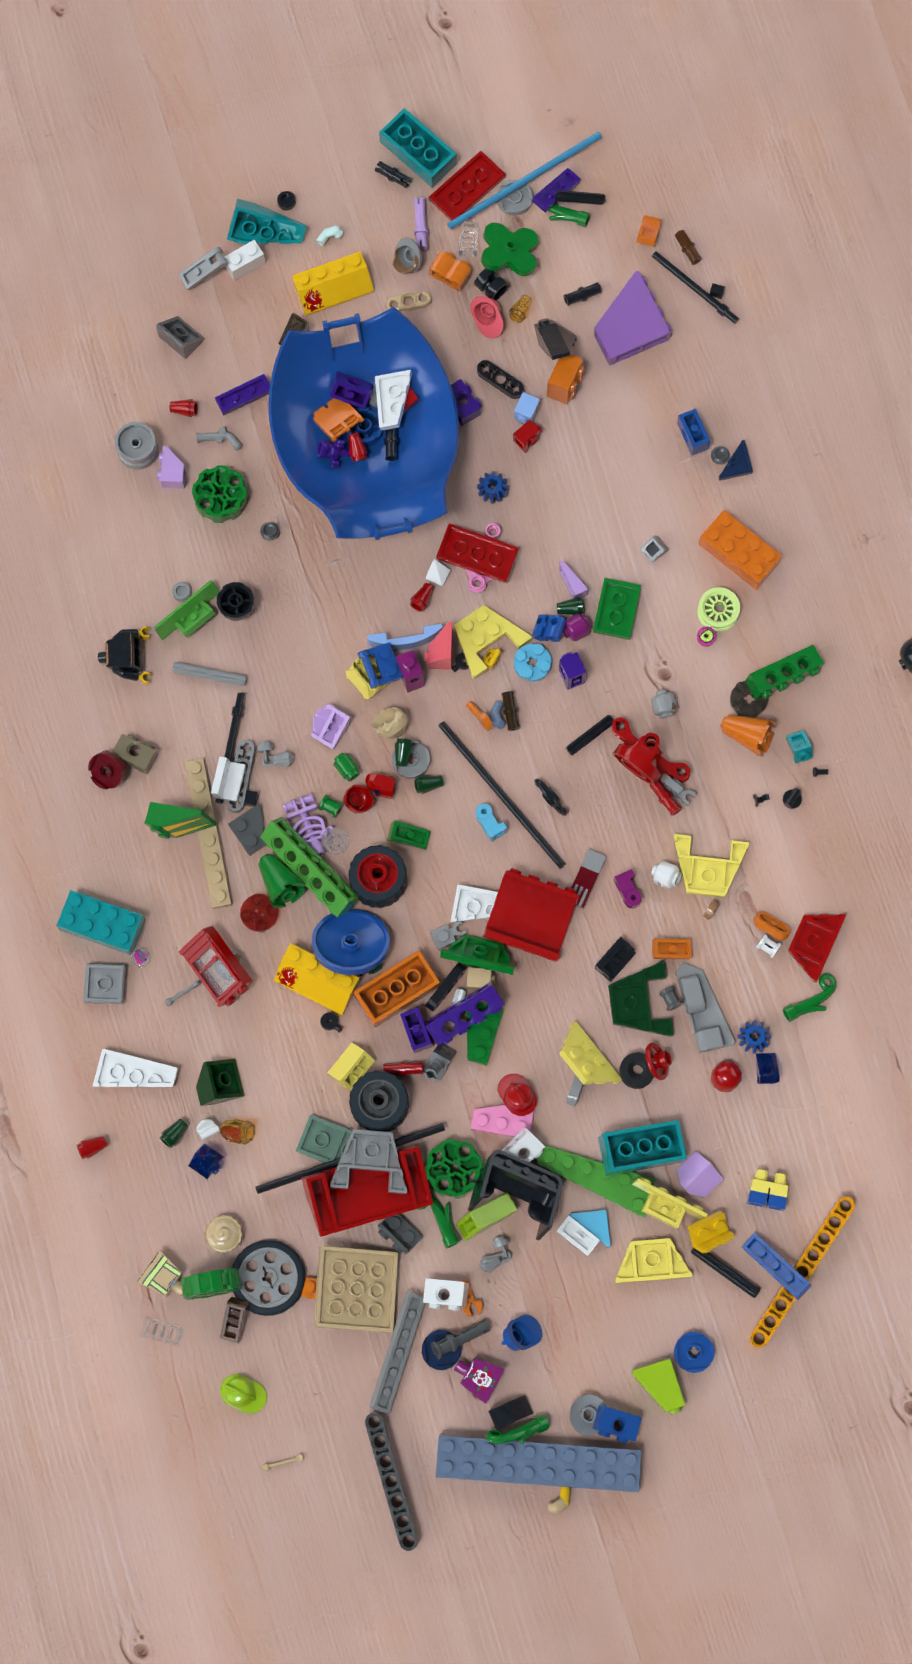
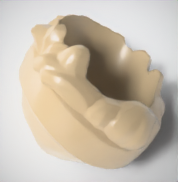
(390, 723)

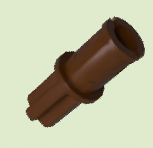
(688, 247)

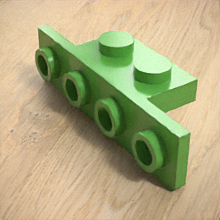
(189, 614)

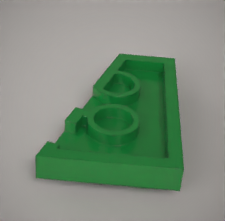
(482, 1036)

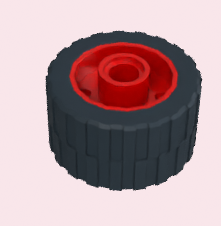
(373, 862)

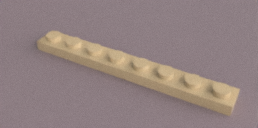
(208, 837)

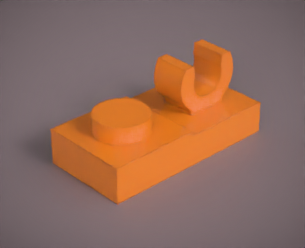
(671, 949)

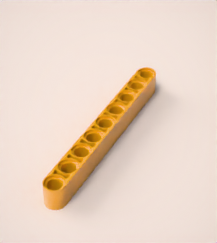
(808, 1265)

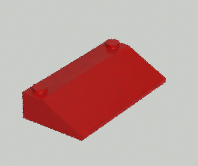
(366, 1194)

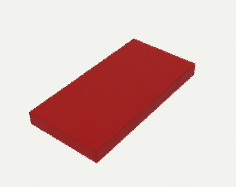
(467, 186)
(477, 553)

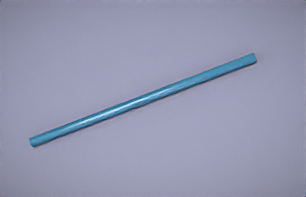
(524, 180)

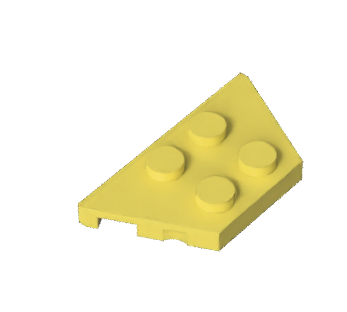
(586, 1058)
(652, 1261)

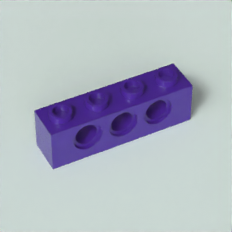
(486, 993)

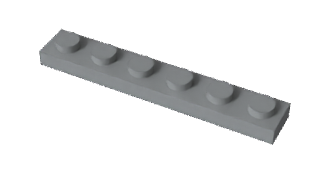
(397, 1353)

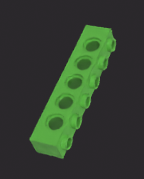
(299, 857)

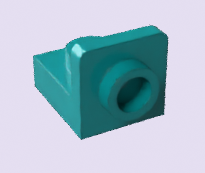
(800, 746)

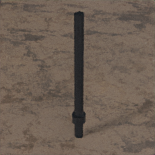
(722, 309)
(237, 712)

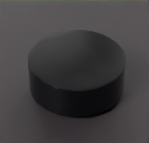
(286, 200)

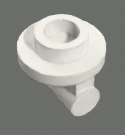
(207, 1128)

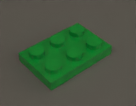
(616, 608)

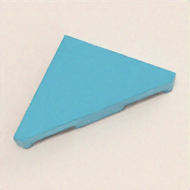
(595, 1223)

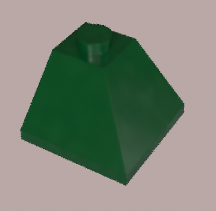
(219, 1082)

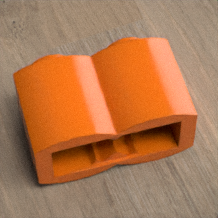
(450, 270)

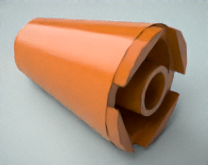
(749, 732)

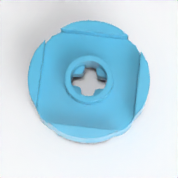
(534, 652)

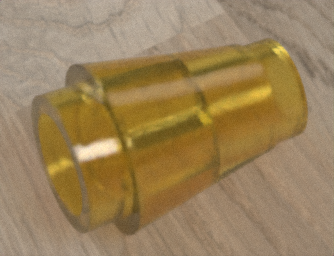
(520, 309)

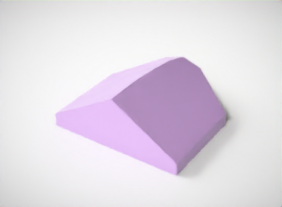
(330, 725)
(698, 1175)

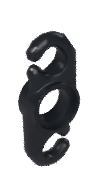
(550, 797)

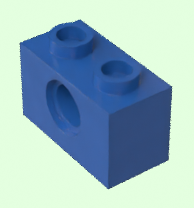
(693, 432)
(628, 1424)

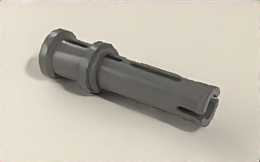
(452, 1342)

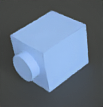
(526, 408)

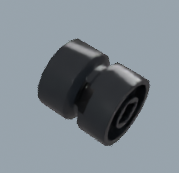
(493, 286)

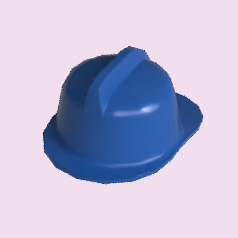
(522, 1333)

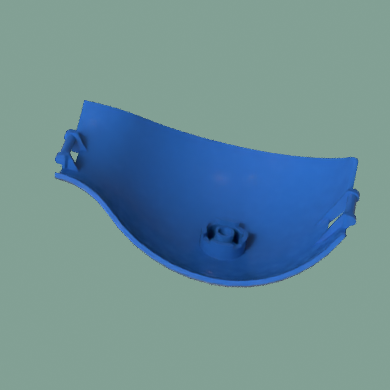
(367, 494)

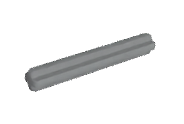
(210, 674)

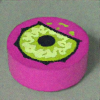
(706, 636)

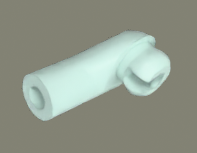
(328, 232)

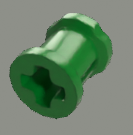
(330, 806)

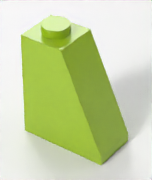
(486, 1216)
(661, 1384)

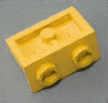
(710, 1232)

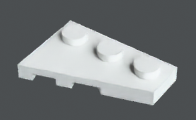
(391, 397)

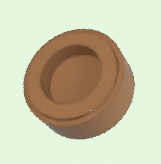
(711, 910)

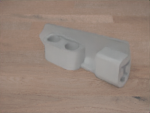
(705, 1015)

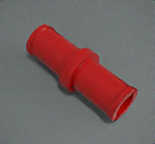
(666, 798)
(404, 1068)

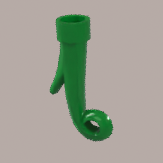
(566, 214)
(811, 1004)
(444, 1222)
(537, 1425)

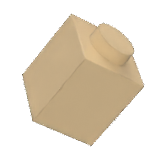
(478, 978)

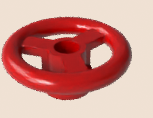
(660, 1060)

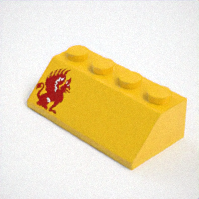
(332, 283)
(307, 977)

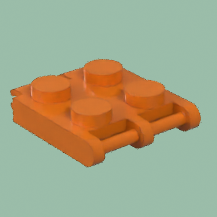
(336, 418)

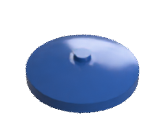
(350, 942)

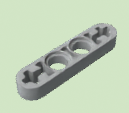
(250, 754)

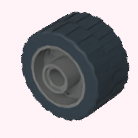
(379, 1086)

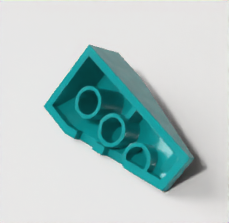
(263, 225)

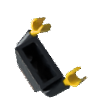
(124, 654)

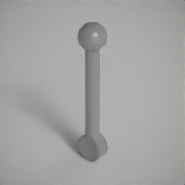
(168, 1002)

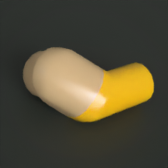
(561, 1503)

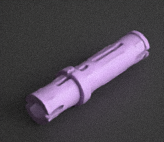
(421, 231)

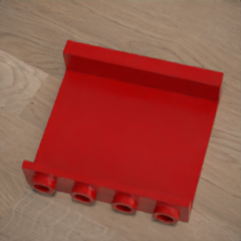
(531, 915)

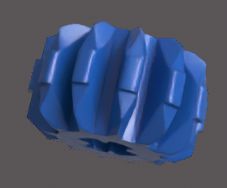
(492, 494)
(748, 1031)

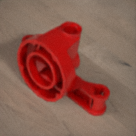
(644, 760)

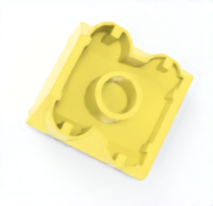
(358, 676)

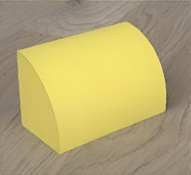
(351, 1066)

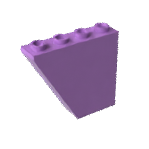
(631, 322)

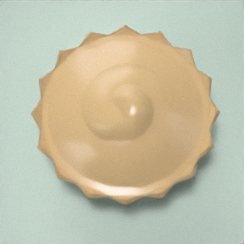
(223, 1234)

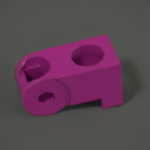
(629, 894)

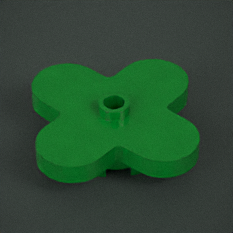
(509, 249)

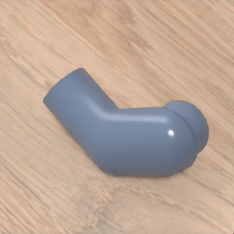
(495, 716)

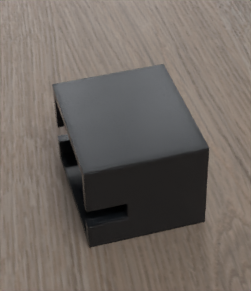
(717, 291)
(251, 798)

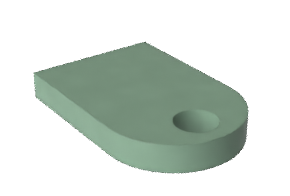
(323, 1140)

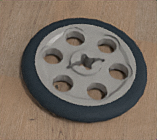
(295, 1280)

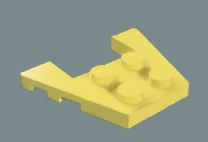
(480, 631)
(708, 875)

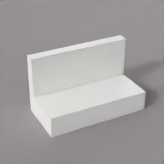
(228, 779)

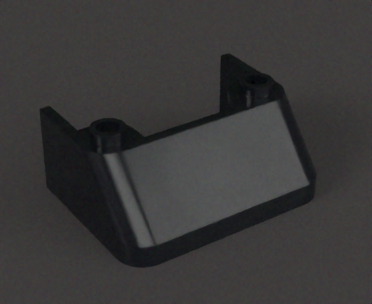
(522, 1181)

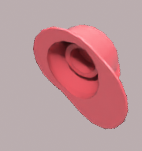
(487, 316)

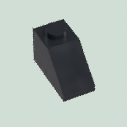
(510, 1412)

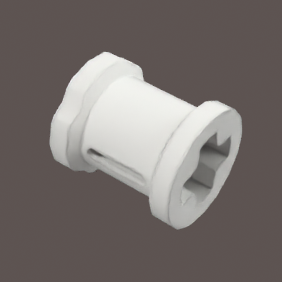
(774, 945)

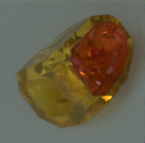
(238, 1131)

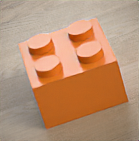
(564, 378)

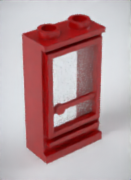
(216, 966)

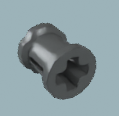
(670, 998)

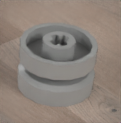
(136, 445)

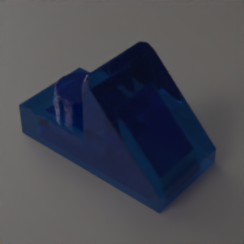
(767, 1068)

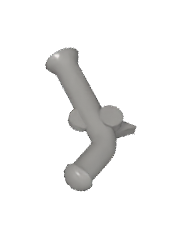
(219, 436)

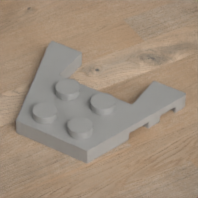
(370, 1152)

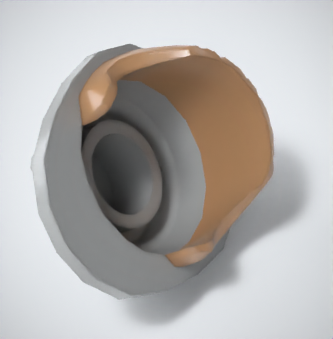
(407, 256)

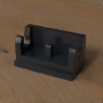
(615, 959)

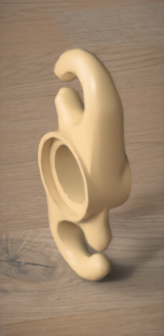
(417, 303)

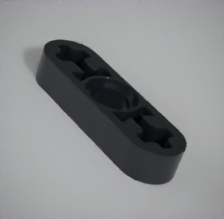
(499, 372)
(446, 986)

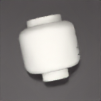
(666, 875)

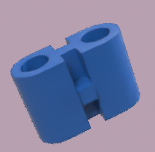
(549, 628)

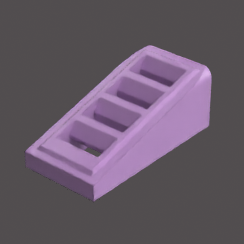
(573, 583)

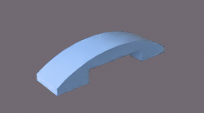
(408, 642)

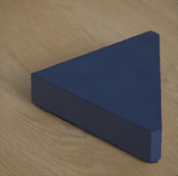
(738, 464)

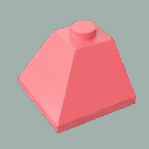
(440, 649)

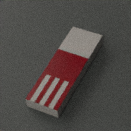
(587, 876)

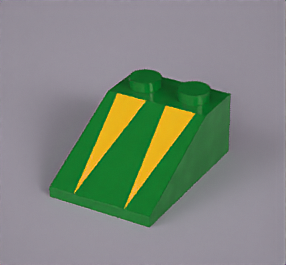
(176, 820)

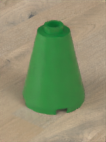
(280, 881)

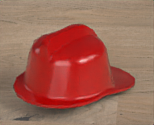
(517, 1094)

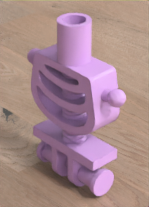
(313, 837)

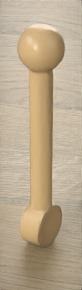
(299, 1458)

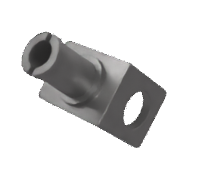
(438, 1062)

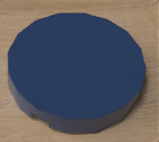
(448, 1360)

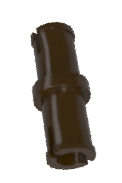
(510, 711)

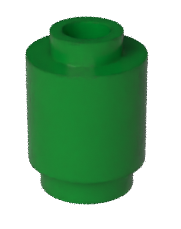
(346, 766)

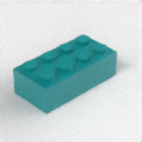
(418, 147)
(100, 922)
(642, 1147)

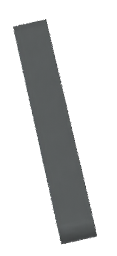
(391, 1471)

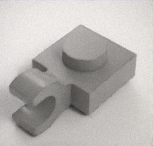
(675, 788)

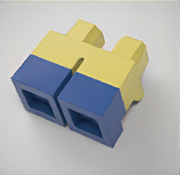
(759, 1191)

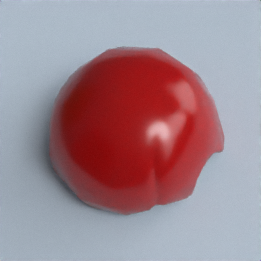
(358, 799)
(726, 1076)

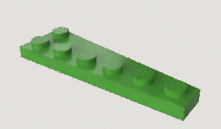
(592, 1176)

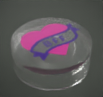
(141, 957)

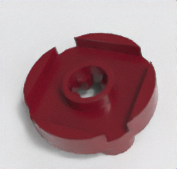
(115, 766)

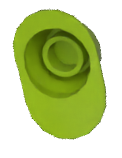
(243, 1393)

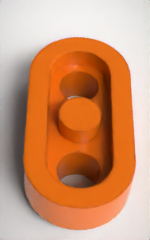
(772, 925)

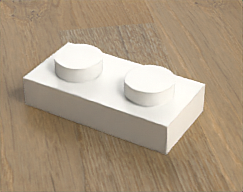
(578, 1235)

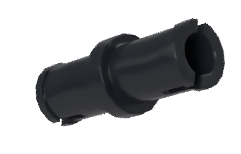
(393, 174)
(582, 293)
(391, 442)

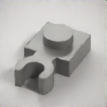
(445, 936)

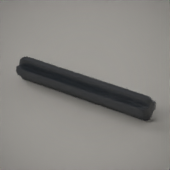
(727, 1272)

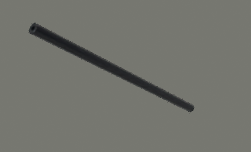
(502, 795)
(332, 1164)

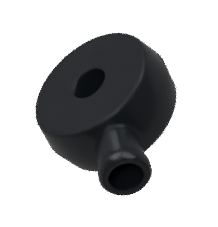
(459, 664)
(334, 1022)

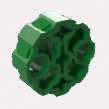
(238, 494)
(471, 1161)
(211, 1283)

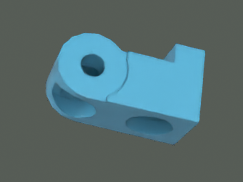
(489, 823)

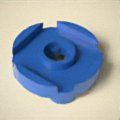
(702, 1360)

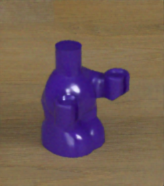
(332, 451)

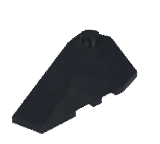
(554, 338)

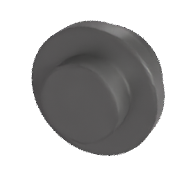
(720, 455)
(269, 531)

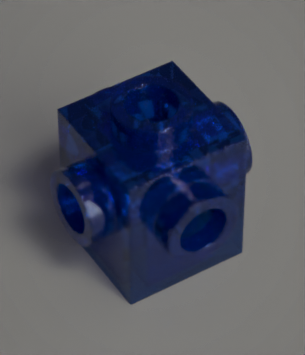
(206, 1161)

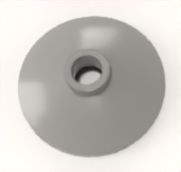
(576, 1414)

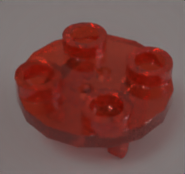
(254, 920)

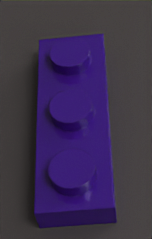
(546, 197)
(243, 394)

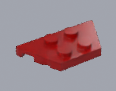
(814, 942)

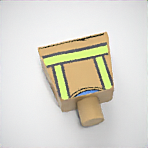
(162, 1276)

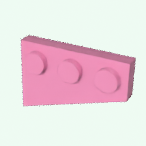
(500, 1121)

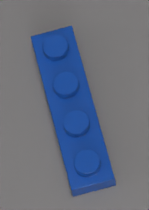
(776, 1266)

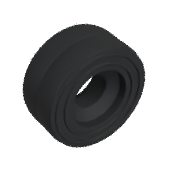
(627, 1076)

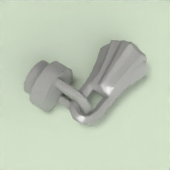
(282, 759)
(489, 1263)

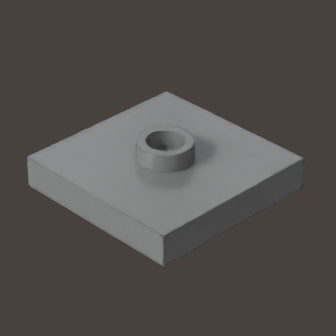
(104, 984)

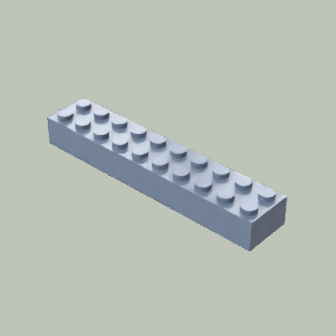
(538, 1464)

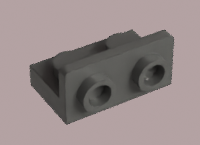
(400, 1233)

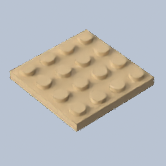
(355, 1289)

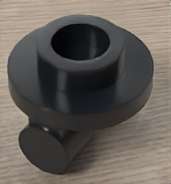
(792, 798)

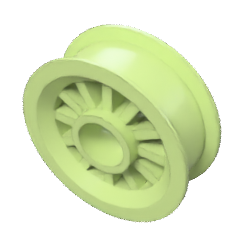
(730, 598)

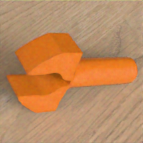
(484, 720)
(470, 1299)

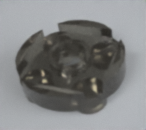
(741, 706)

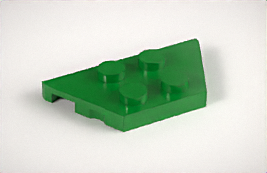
(479, 953)

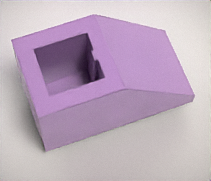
(172, 470)

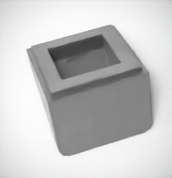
(654, 548)

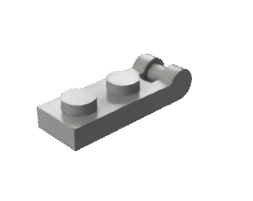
(203, 268)

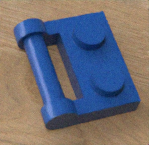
(385, 663)

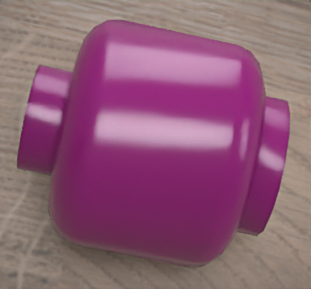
(576, 627)

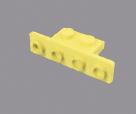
(665, 1206)

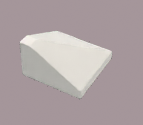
(437, 573)

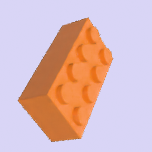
(740, 549)
(396, 989)

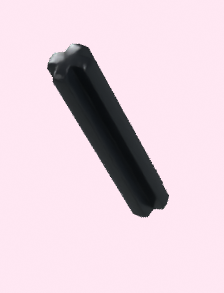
(580, 197)
(590, 735)

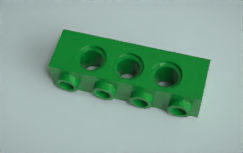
(807, 657)

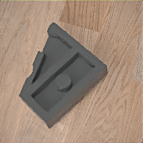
(249, 829)

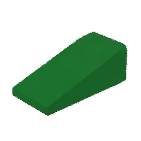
(408, 835)

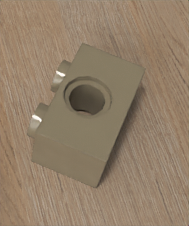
(141, 762)

